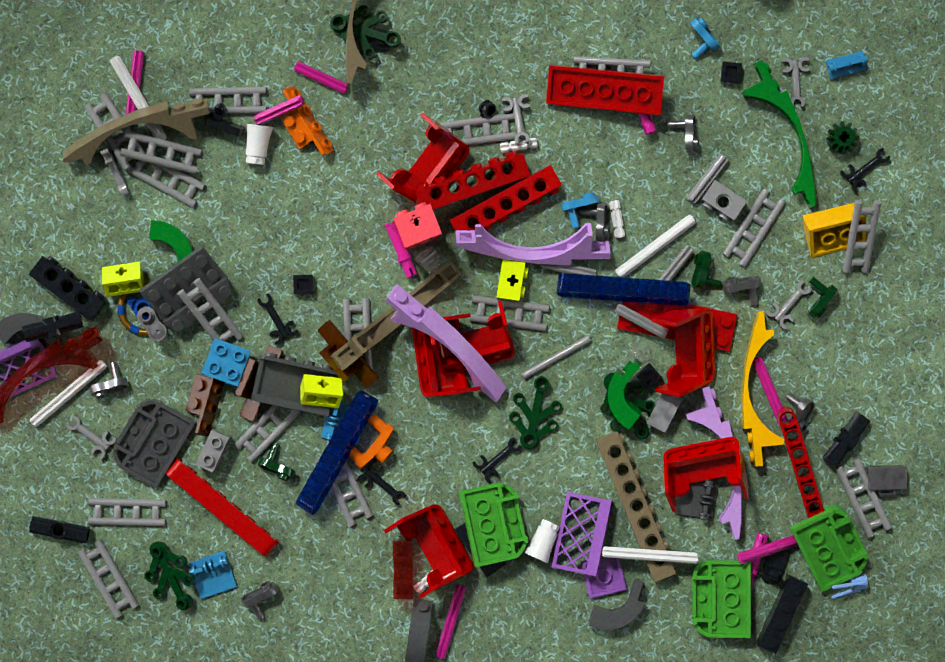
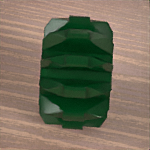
(848, 143)

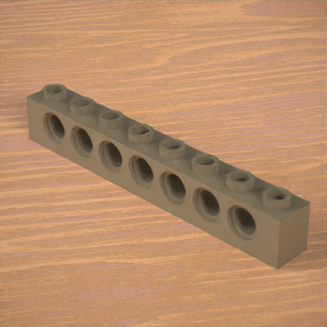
(605, 444)

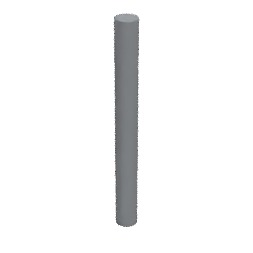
(557, 356)

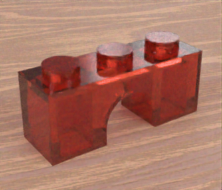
(403, 569)

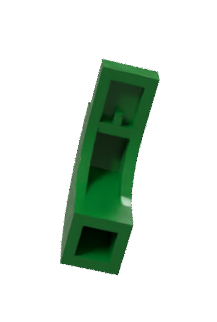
(172, 235)
(619, 403)

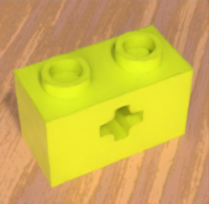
(508, 269)
(122, 279)
(321, 391)

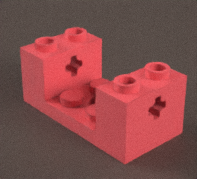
(425, 232)

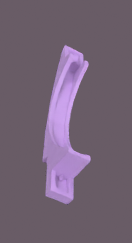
(575, 247)
(414, 314)
(710, 417)

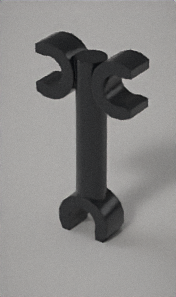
(853, 177)
(283, 331)
(486, 467)
(371, 473)

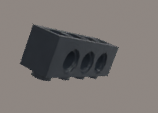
(41, 273)

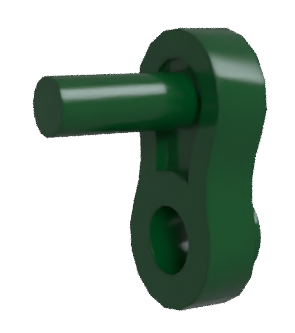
(699, 276)
(827, 293)
(284, 472)

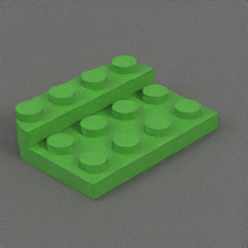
(493, 523)
(831, 546)
(722, 598)

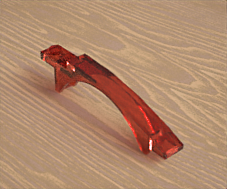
(73, 352)

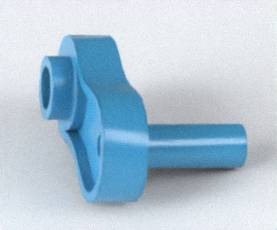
(700, 26)
(588, 199)

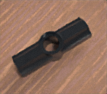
(52, 326)
(846, 439)
(48, 528)

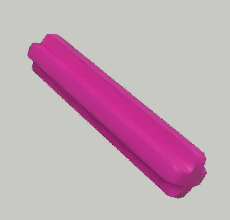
(320, 77)
(279, 110)

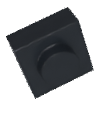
(378, 44)
(730, 72)
(303, 284)
(648, 376)

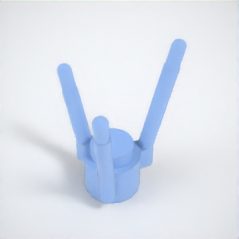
(856, 584)

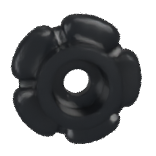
(487, 109)

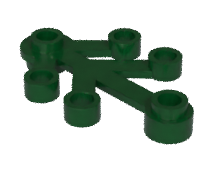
(362, 29)
(637, 402)
(534, 416)
(169, 574)

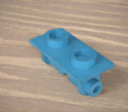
(846, 65)

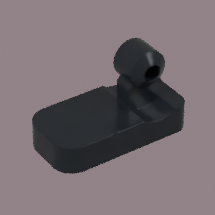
(217, 121)
(774, 566)

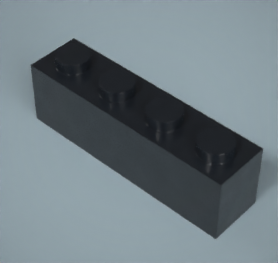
(781, 613)

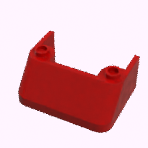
(439, 158)
(491, 342)
(693, 350)
(431, 379)
(701, 463)
(438, 544)

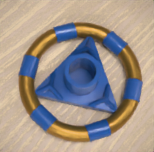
(136, 304)

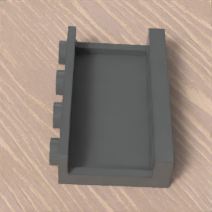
(280, 381)

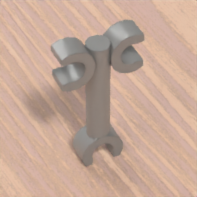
(795, 66)
(516, 105)
(109, 159)
(780, 314)
(103, 443)

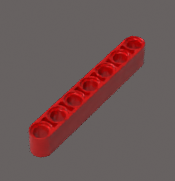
(799, 462)
(222, 508)

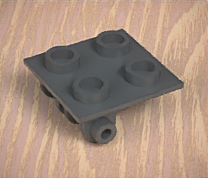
(699, 500)

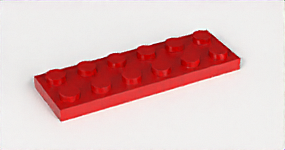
(605, 89)
(723, 321)

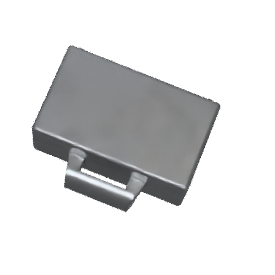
(887, 478)

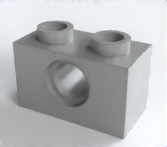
(734, 202)
(213, 450)

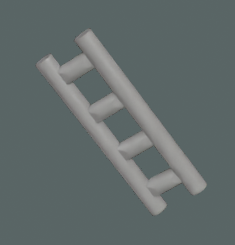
(620, 63)
(237, 92)
(485, 122)
(113, 143)
(170, 146)
(168, 189)
(856, 227)
(742, 230)
(211, 303)
(520, 306)
(349, 328)
(268, 438)
(356, 491)
(135, 503)
(860, 509)
(106, 590)

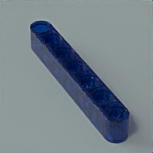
(623, 289)
(337, 452)

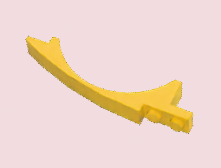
(759, 434)

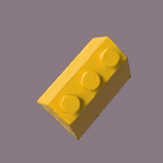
(829, 230)

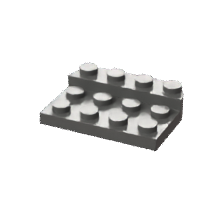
(163, 290)
(151, 440)

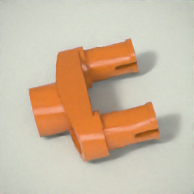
(379, 448)

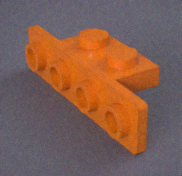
(303, 125)

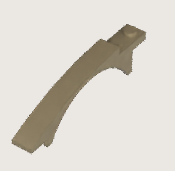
(353, 58)
(177, 117)
(383, 326)

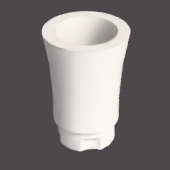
(257, 143)
(543, 541)

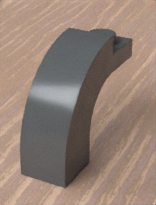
(13, 325)
(619, 617)
(418, 630)

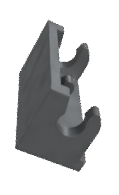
(665, 412)

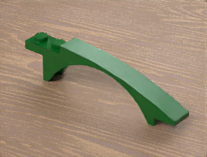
(769, 93)

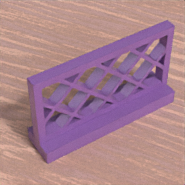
(19, 349)
(598, 538)

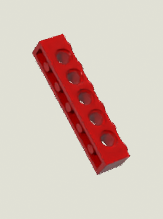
(517, 171)
(545, 175)

